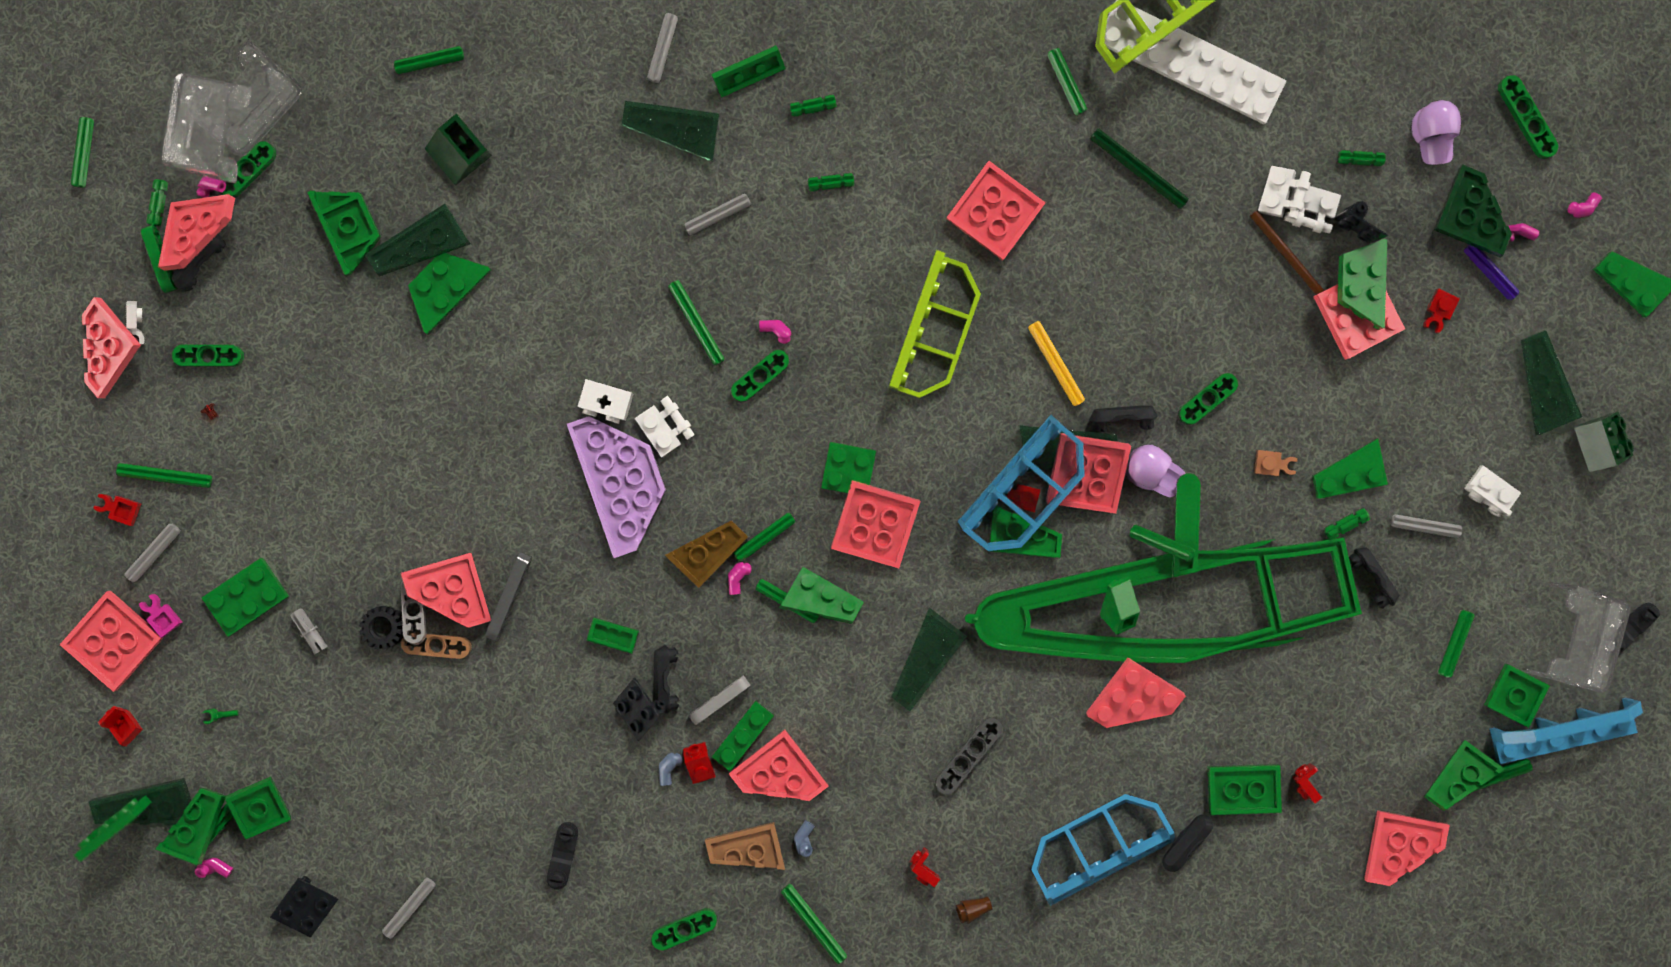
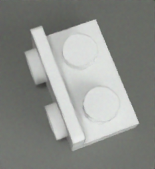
(1493, 491)

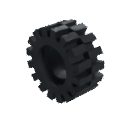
(372, 637)

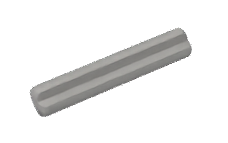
(662, 47)
(717, 214)
(1426, 526)
(152, 552)
(408, 908)

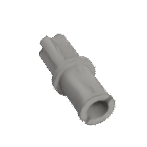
(308, 630)

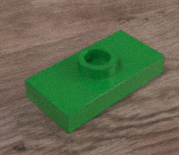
(613, 635)

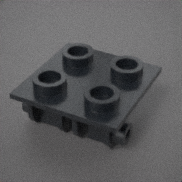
(1353, 219)
(637, 709)
(304, 907)

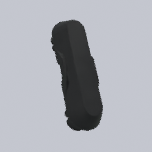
(185, 277)
(1144, 413)
(1388, 593)
(1638, 622)
(662, 658)
(1187, 842)
(562, 855)

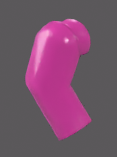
(207, 185)
(1584, 209)
(1523, 230)
(778, 328)
(735, 575)
(211, 866)

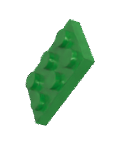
(245, 597)
(1244, 789)
(111, 827)

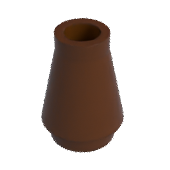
(972, 909)

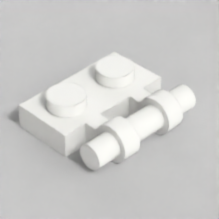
(1278, 190)
(1317, 202)
(658, 430)

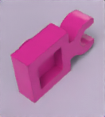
(162, 618)

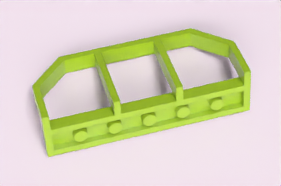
(1148, 39)
(922, 311)

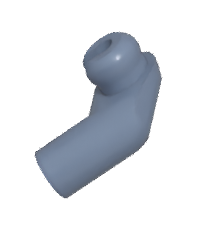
(666, 766)
(802, 840)

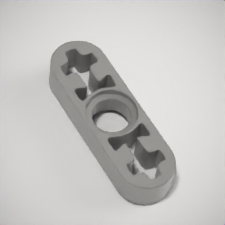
(408, 627)
(718, 701)

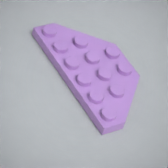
(620, 479)

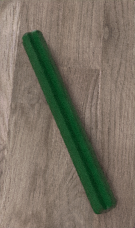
(1139, 168)

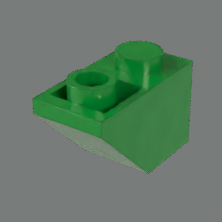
(1120, 606)

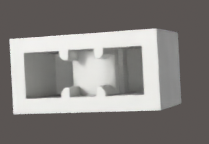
(594, 391)

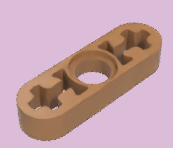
(453, 653)

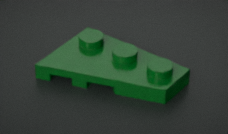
(1633, 282)
(1353, 473)
(1010, 526)
(820, 597)
(1461, 776)
(193, 831)

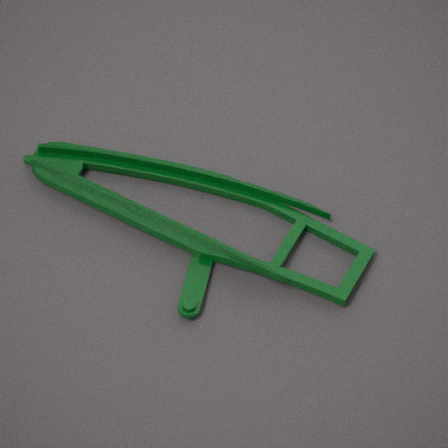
(1005, 619)

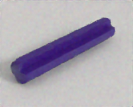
(1492, 272)

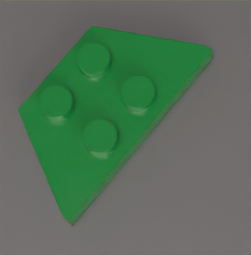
(346, 226)
(1364, 282)
(443, 287)

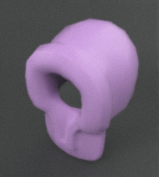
(1436, 119)
(1153, 470)

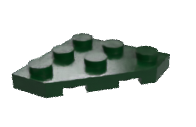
(1474, 214)

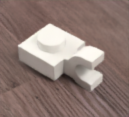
(133, 316)

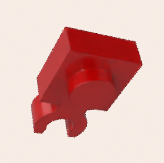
(1442, 307)
(1024, 497)
(121, 509)

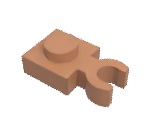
(1270, 463)

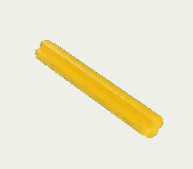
(1056, 363)

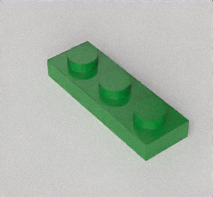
(748, 71)
(742, 735)

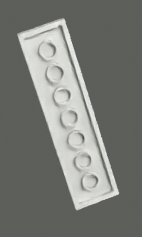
(1199, 66)

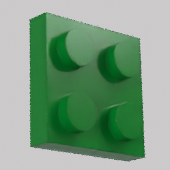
(847, 464)
(1516, 695)
(258, 808)

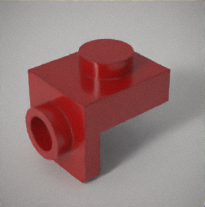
(121, 724)
(698, 763)
(1306, 789)
(924, 874)

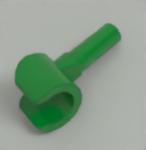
(215, 715)

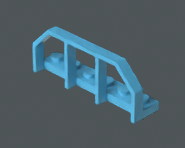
(1004, 482)
(1553, 736)
(1118, 859)

